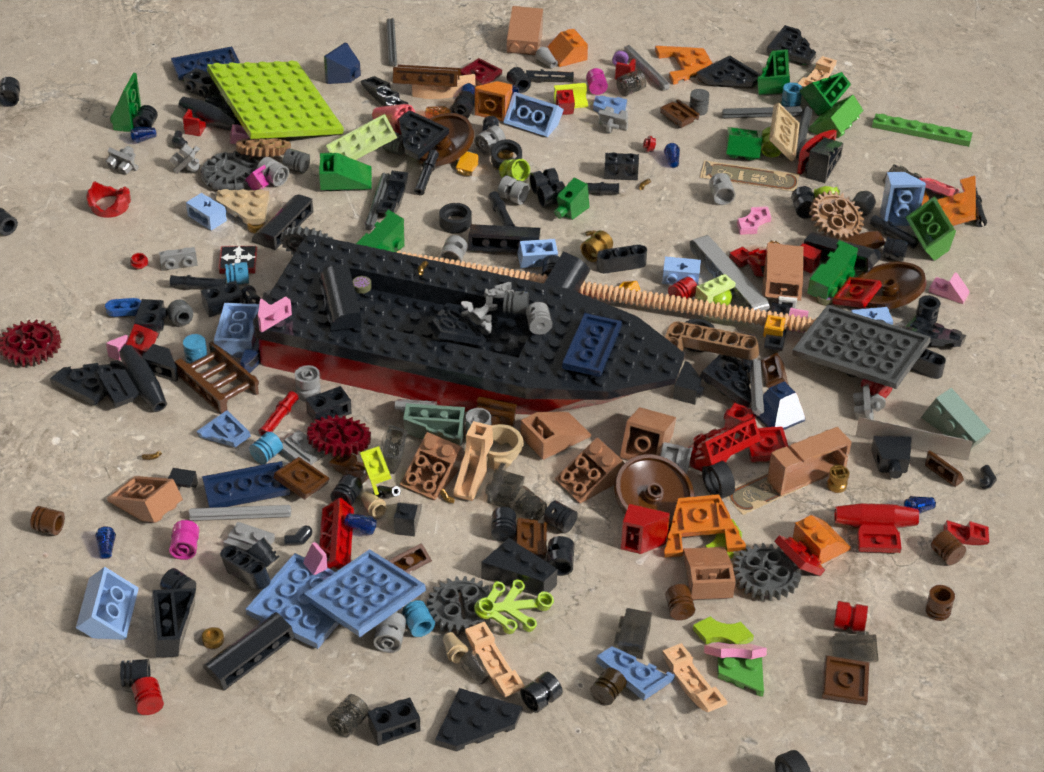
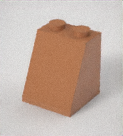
(525, 30)
(646, 433)

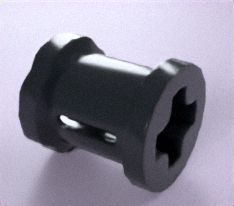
(252, 295)

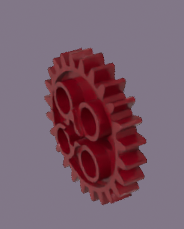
(30, 342)
(339, 436)

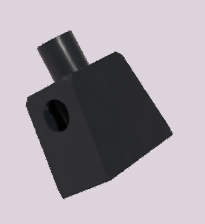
(892, 454)

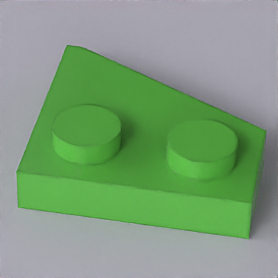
(742, 672)

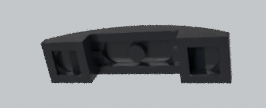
(394, 193)
(777, 342)

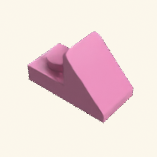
(953, 289)
(272, 314)

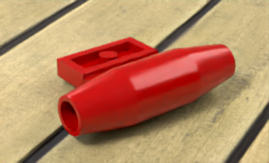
(877, 524)

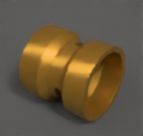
(838, 478)

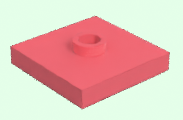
(939, 187)

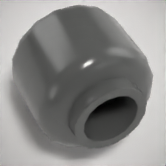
(865, 201)
(180, 312)

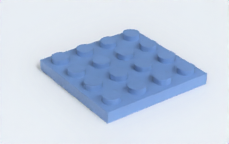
(364, 592)
(287, 598)

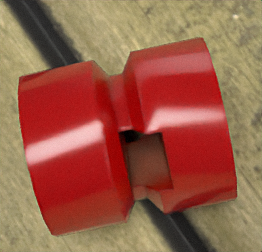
(850, 616)

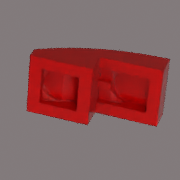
(970, 534)

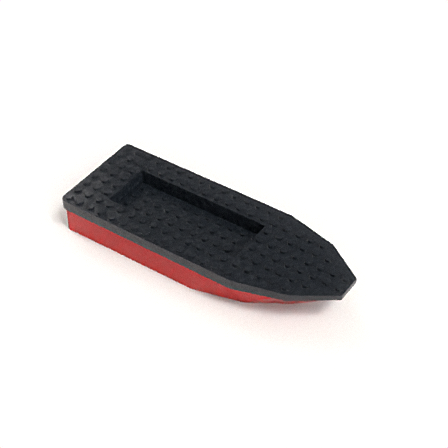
(403, 358)

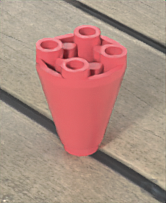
(393, 114)

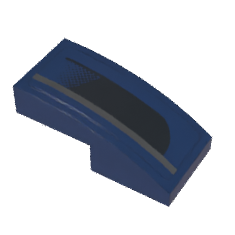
(251, 358)

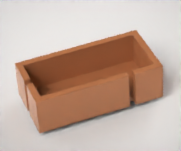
(807, 460)

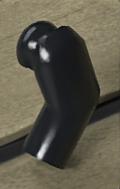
(178, 140)
(989, 477)
(388, 492)
(300, 537)

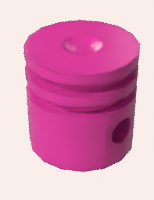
(596, 81)

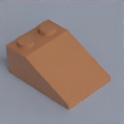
(147, 497)

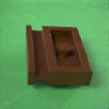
(679, 113)
(500, 411)
(532, 536)

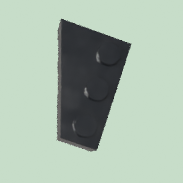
(823, 159)
(515, 562)
(171, 619)

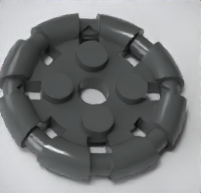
(228, 174)

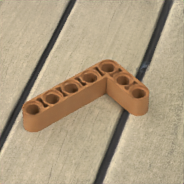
(704, 340)

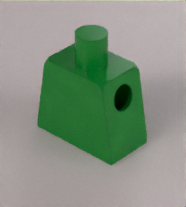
(573, 199)

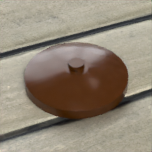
(456, 142)
(900, 284)
(652, 484)

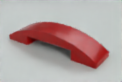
(805, 151)

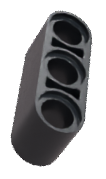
(621, 258)
(930, 364)
(245, 567)

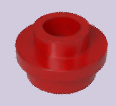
(649, 143)
(139, 261)

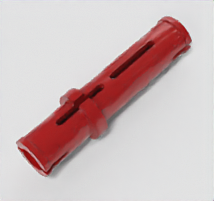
(282, 409)

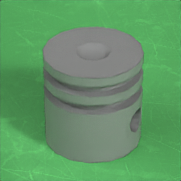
(539, 319)

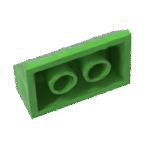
(838, 117)
(932, 228)

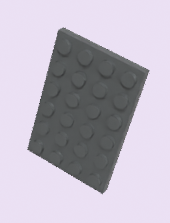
(861, 346)

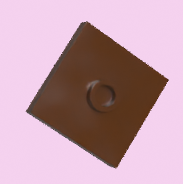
(301, 478)
(845, 680)

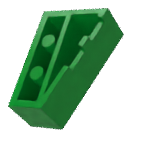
(775, 73)
(825, 92)
(386, 234)
(835, 272)

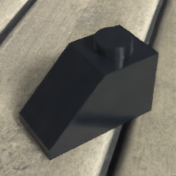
(161, 362)
(688, 385)
(407, 518)

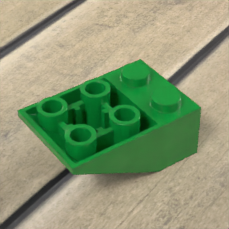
(343, 173)

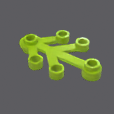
(512, 607)

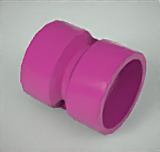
(184, 540)

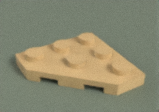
(246, 204)

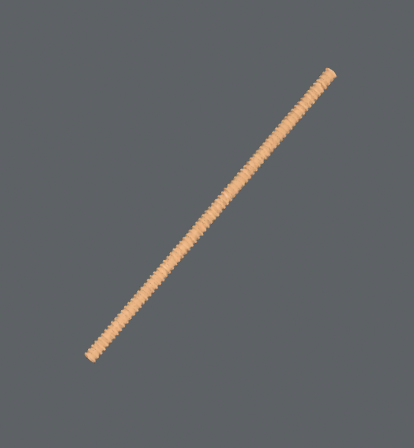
(650, 299)

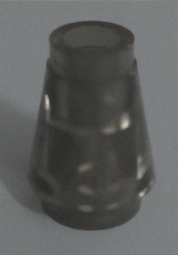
(474, 667)

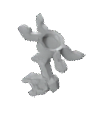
(478, 315)

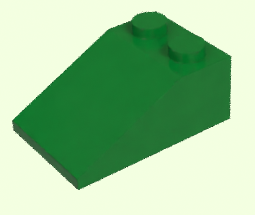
(127, 106)
(743, 143)

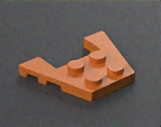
(688, 58)
(961, 206)
(702, 517)

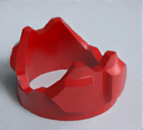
(101, 191)

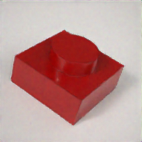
(739, 256)

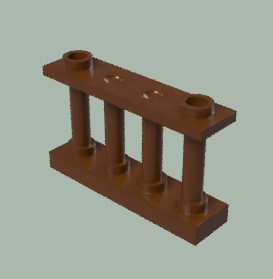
(426, 75)
(209, 391)

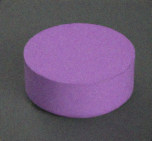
(620, 56)

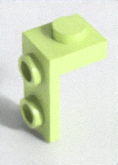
(713, 287)

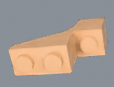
(474, 467)

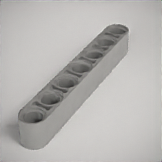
(719, 264)

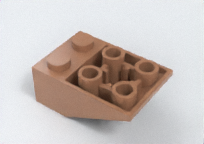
(783, 271)
(552, 432)
(433, 466)
(591, 471)
(709, 573)

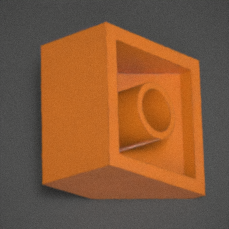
(569, 48)
(493, 99)
(820, 538)

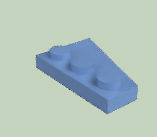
(640, 678)

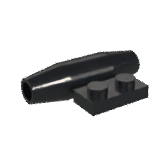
(213, 110)
(135, 380)

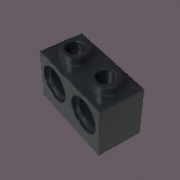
(200, 83)
(621, 166)
(215, 297)
(151, 315)
(329, 403)
(394, 721)

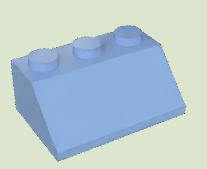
(533, 114)
(901, 197)
(236, 328)
(107, 606)

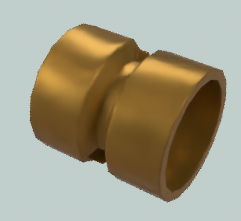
(598, 241)

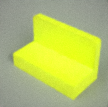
(579, 92)
(375, 467)

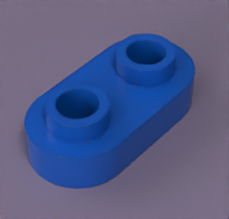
(122, 307)

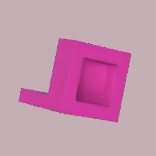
(257, 180)

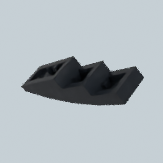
(382, 91)

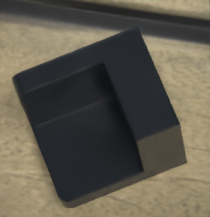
(184, 478)

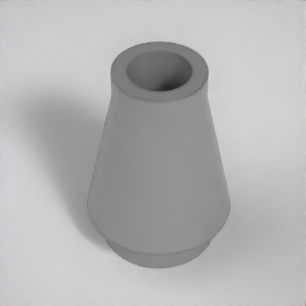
(545, 56)

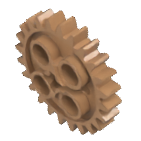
(262, 147)
(836, 215)

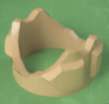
(504, 434)

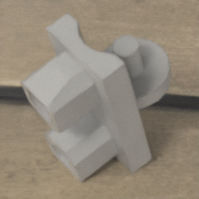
(612, 120)
(124, 157)
(188, 160)
(868, 403)

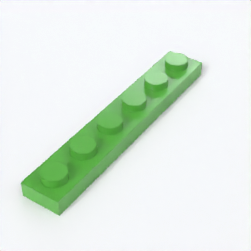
(921, 129)

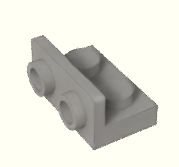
(178, 258)

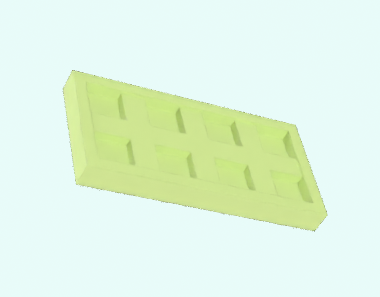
(364, 139)

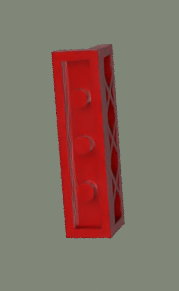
(732, 446)
(339, 534)

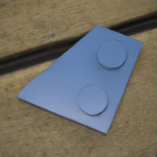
(616, 103)
(224, 430)

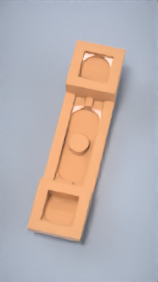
(823, 69)
(441, 92)
(501, 675)
(691, 680)

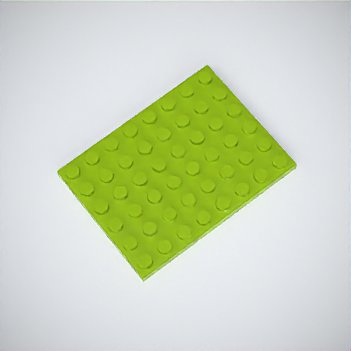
(274, 99)

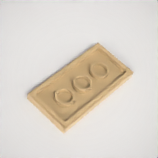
(784, 131)

